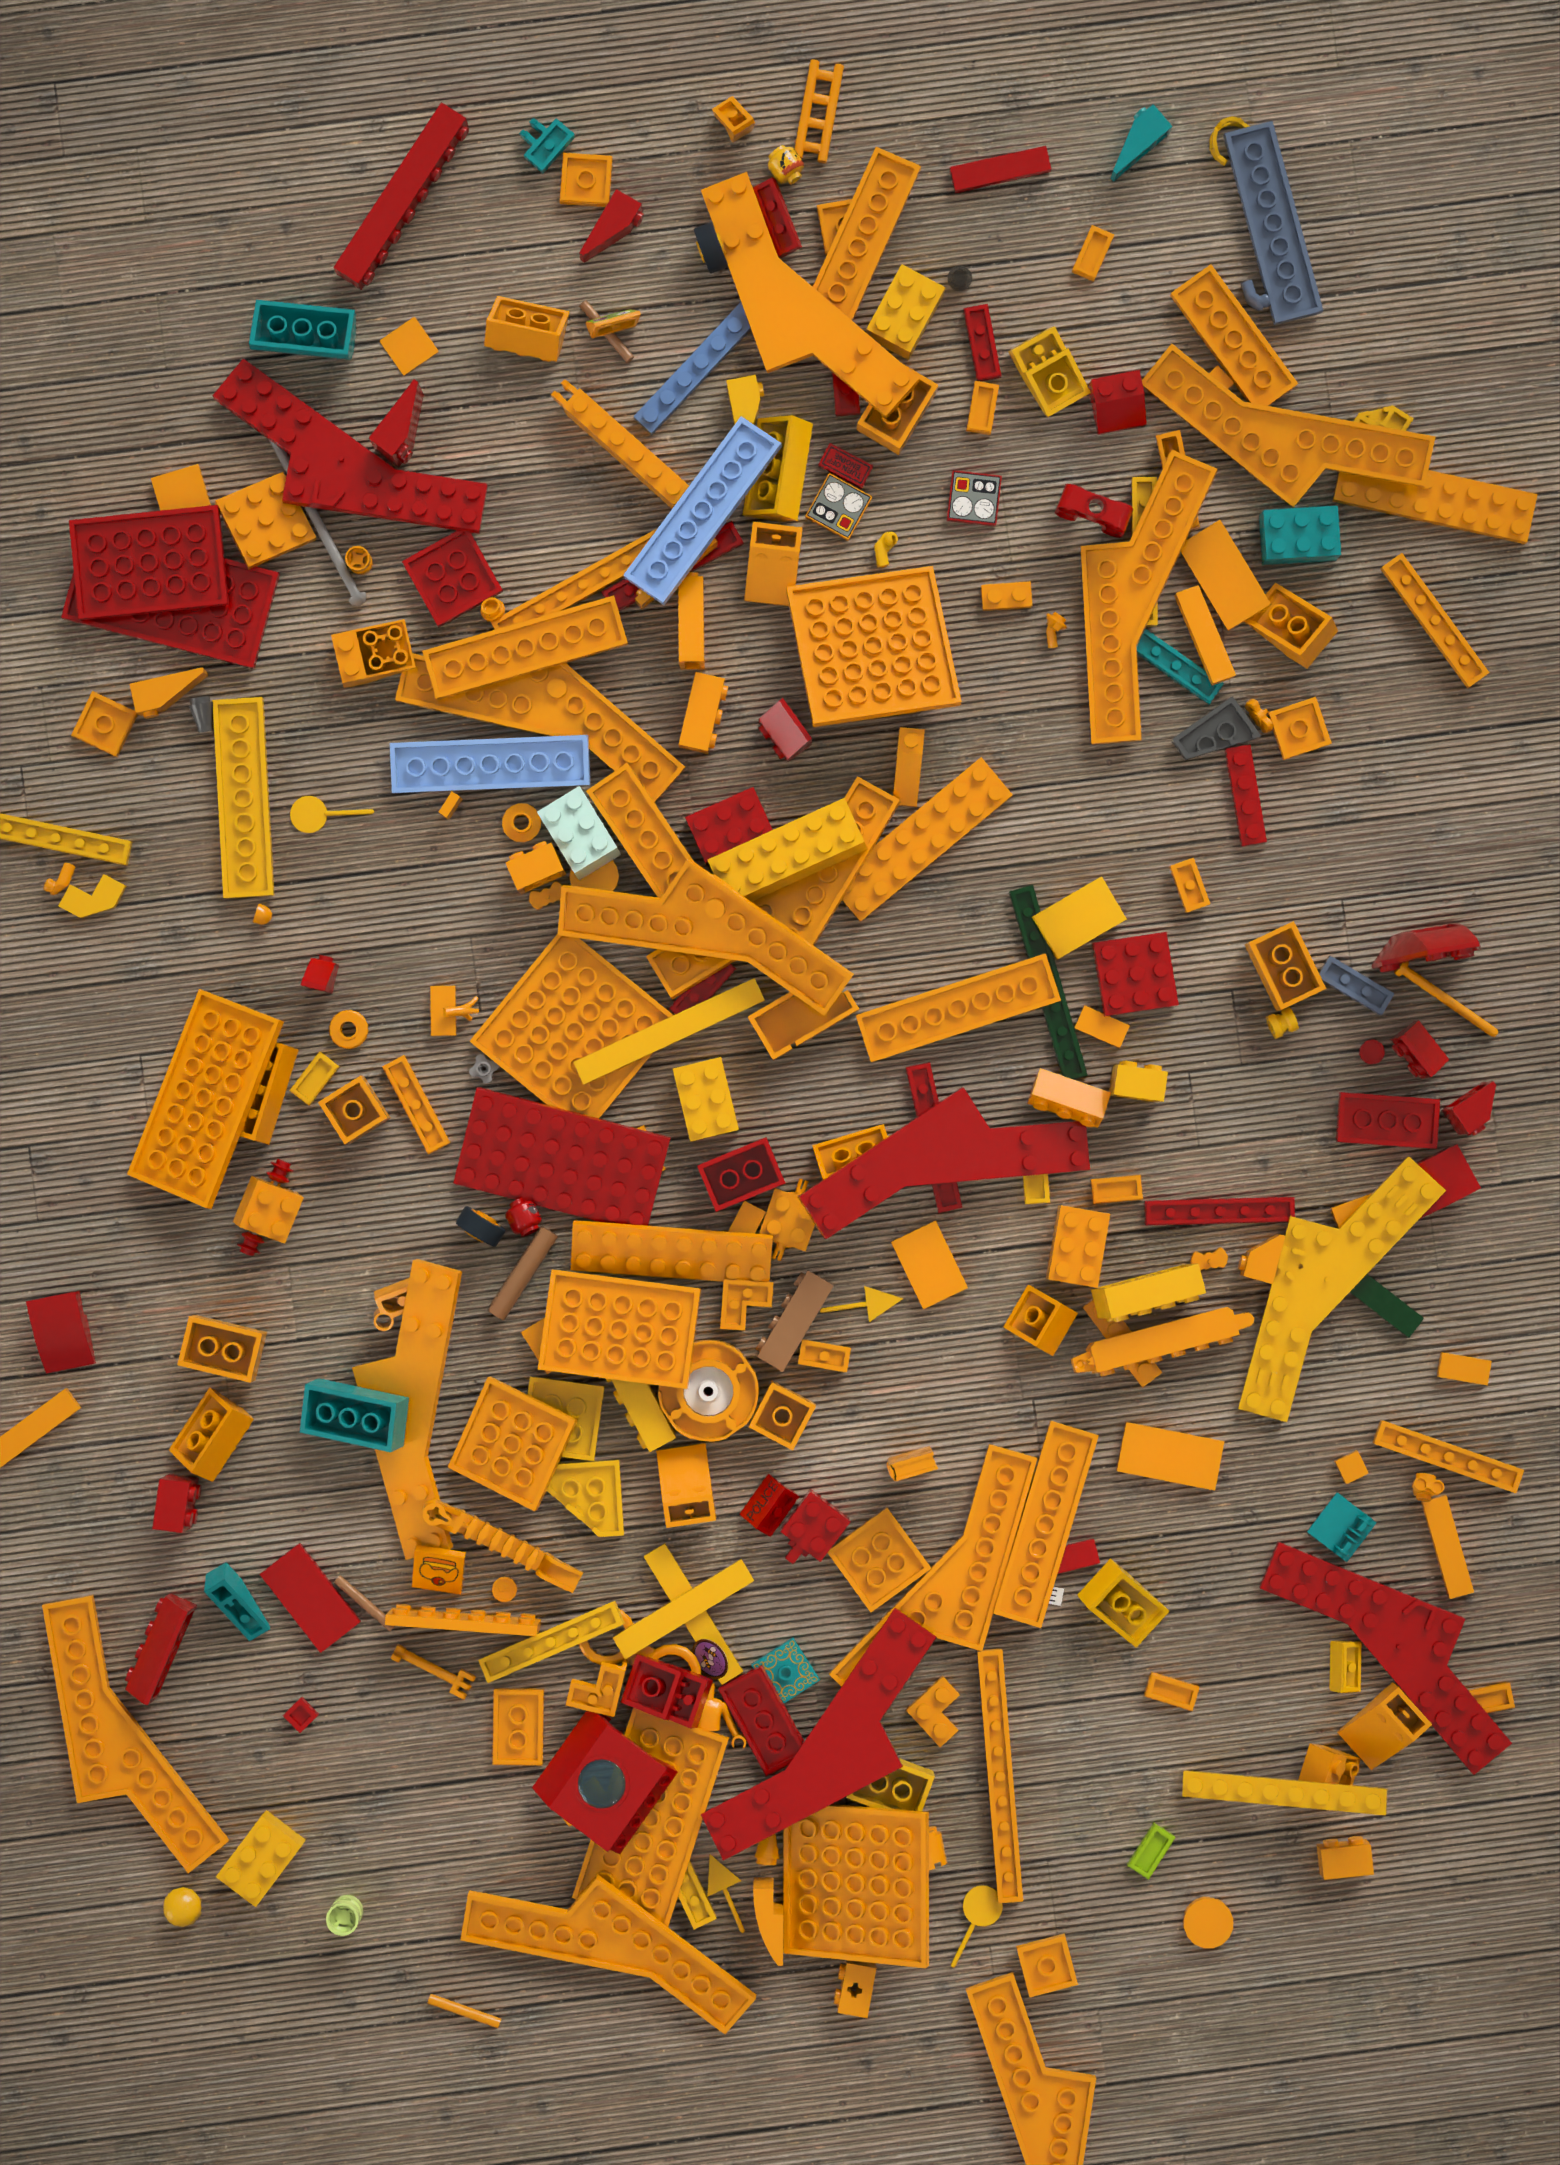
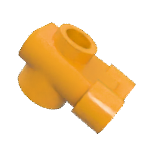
(1426, 1486)

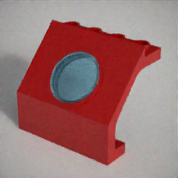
(603, 1782)

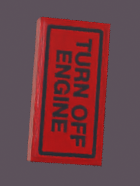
(845, 466)

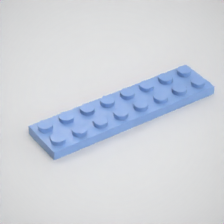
(702, 510)
(490, 764)

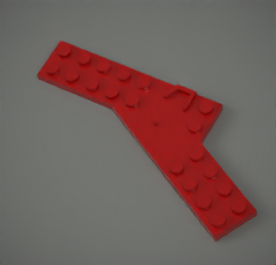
(338, 472)
(1404, 1636)

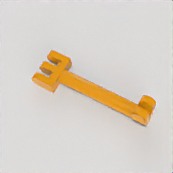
(456, 1680)

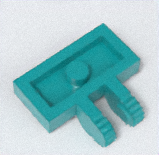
(548, 145)

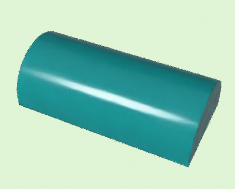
(303, 329)

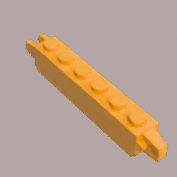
(621, 444)
(1160, 1340)

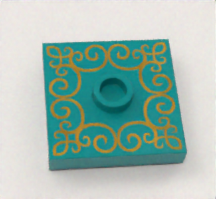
(788, 1669)

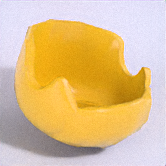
(182, 1907)

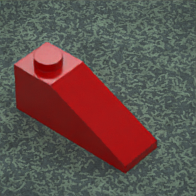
(614, 223)

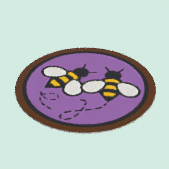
(711, 1658)

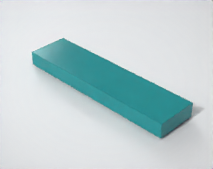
(1177, 666)

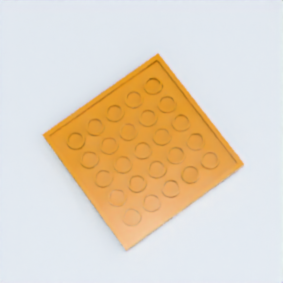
(873, 646)
(560, 1013)
(858, 1885)

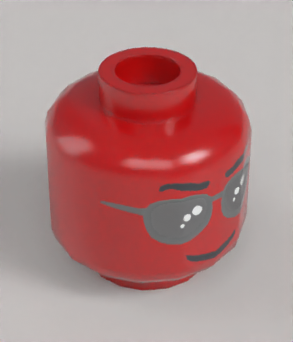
(523, 1217)

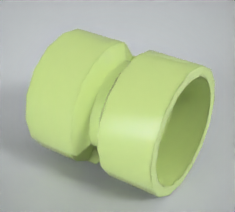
(344, 1915)

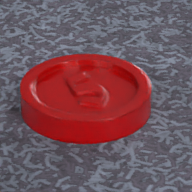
(1371, 1051)

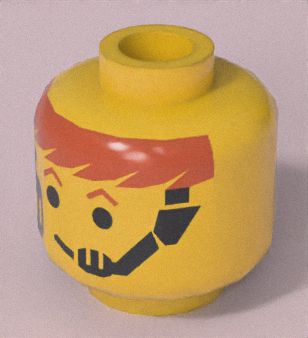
(785, 165)

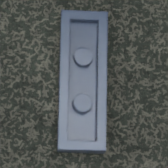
(1355, 985)

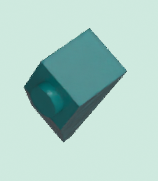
(1146, 132)
(235, 1601)

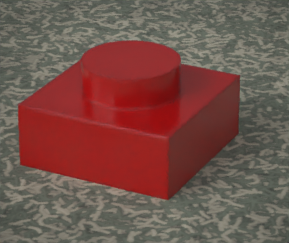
(300, 1714)

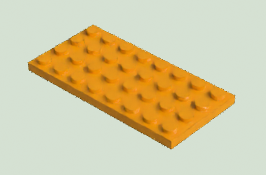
(205, 1098)
(660, 1850)

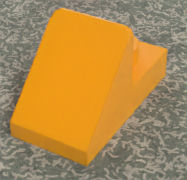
(734, 118)

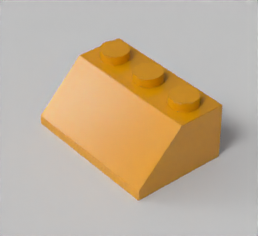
(526, 329)
(839, 1151)
(211, 1435)

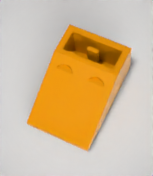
(772, 563)
(373, 653)
(686, 1485)
(1384, 1726)

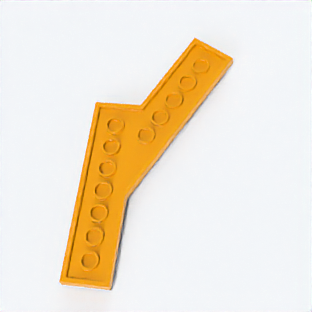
(792, 316)
(1123, 588)
(801, 906)
(962, 1587)

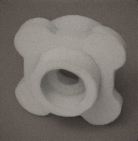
(486, 1075)

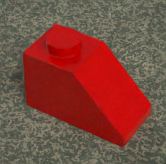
(320, 974)

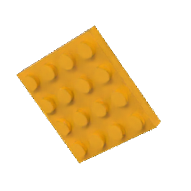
(512, 1443)

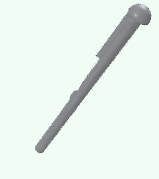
(357, 598)

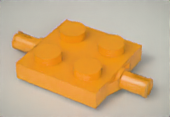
(788, 1221)

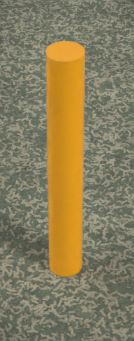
(464, 2010)

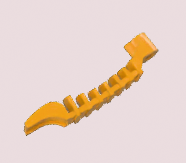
(508, 1545)

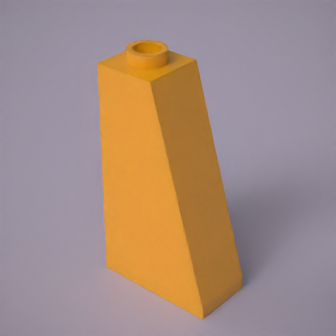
(691, 622)

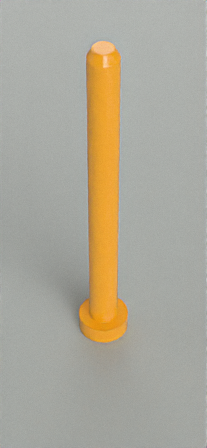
(1446, 999)

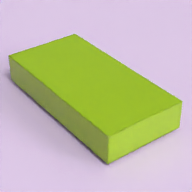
(1151, 1850)

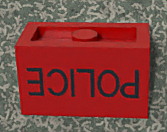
(769, 1505)

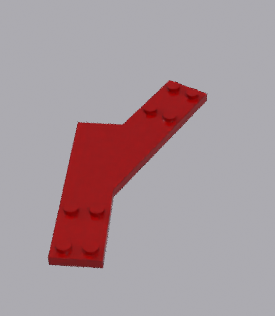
(943, 1147)

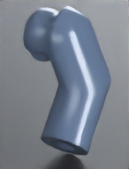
(1252, 298)

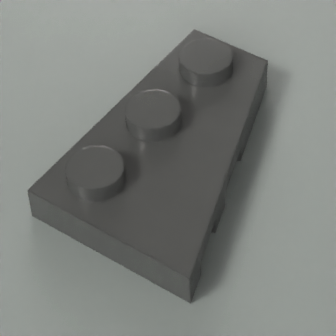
(1217, 730)

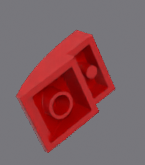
(1452, 1173)
(61, 1332)
(666, 1691)

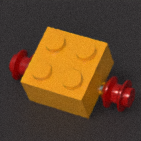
(267, 1209)

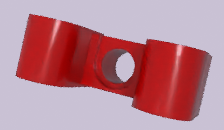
(1076, 501)

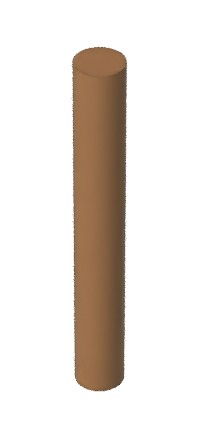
(612, 338)
(359, 1598)

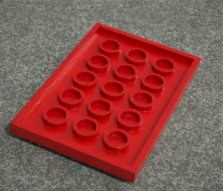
(148, 562)

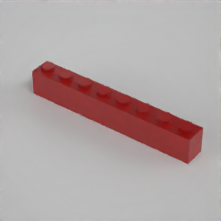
(401, 196)

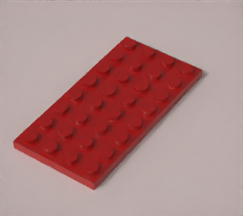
(219, 632)
(561, 1159)

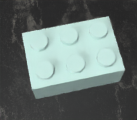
(579, 833)

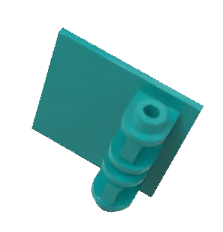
(1341, 1527)

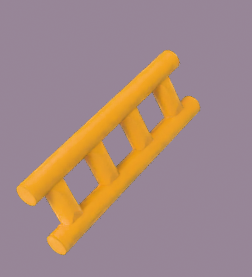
(830, 101)

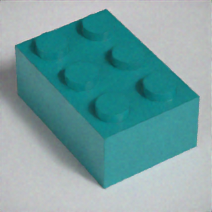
(1299, 535)

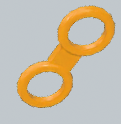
(649, 1651)

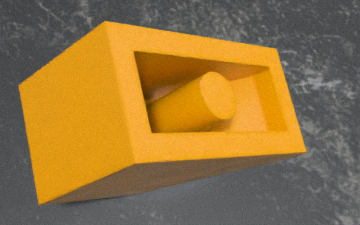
(1262, 1260)

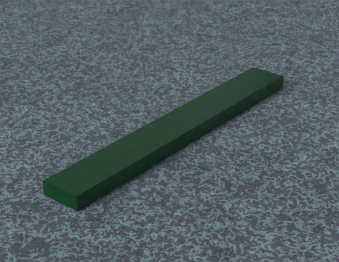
(1056, 1014)

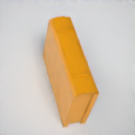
(911, 1463)

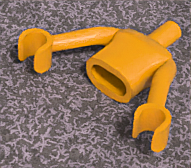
(711, 1717)

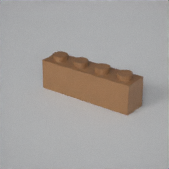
(795, 1320)

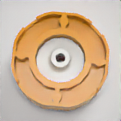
(727, 1408)

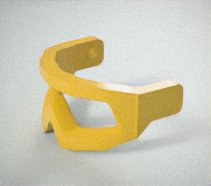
(1229, 121)

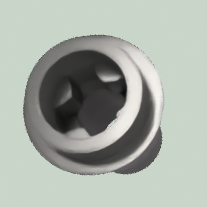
(202, 712)

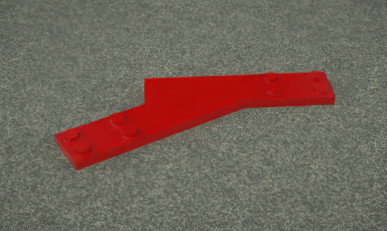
(841, 1752)

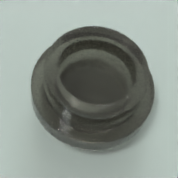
(959, 278)

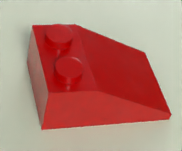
(397, 431)

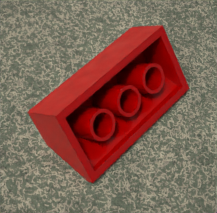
(160, 1648)

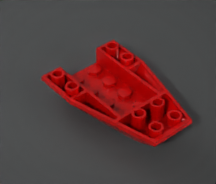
(1431, 943)

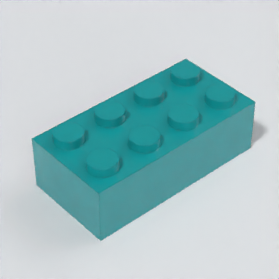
(354, 1415)

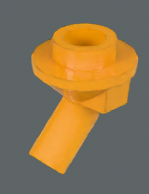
(1054, 623)

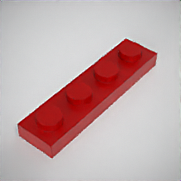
(1245, 795)

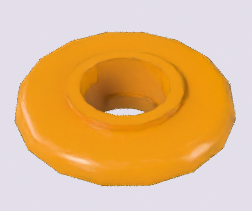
(533, 827)
(337, 1023)

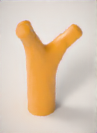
(463, 1010)

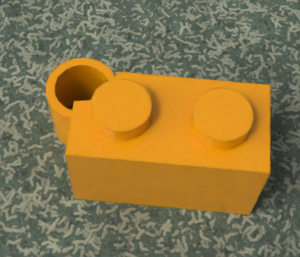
(390, 1302)

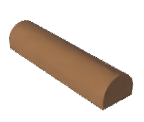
(522, 1273)

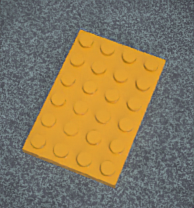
(619, 1329)

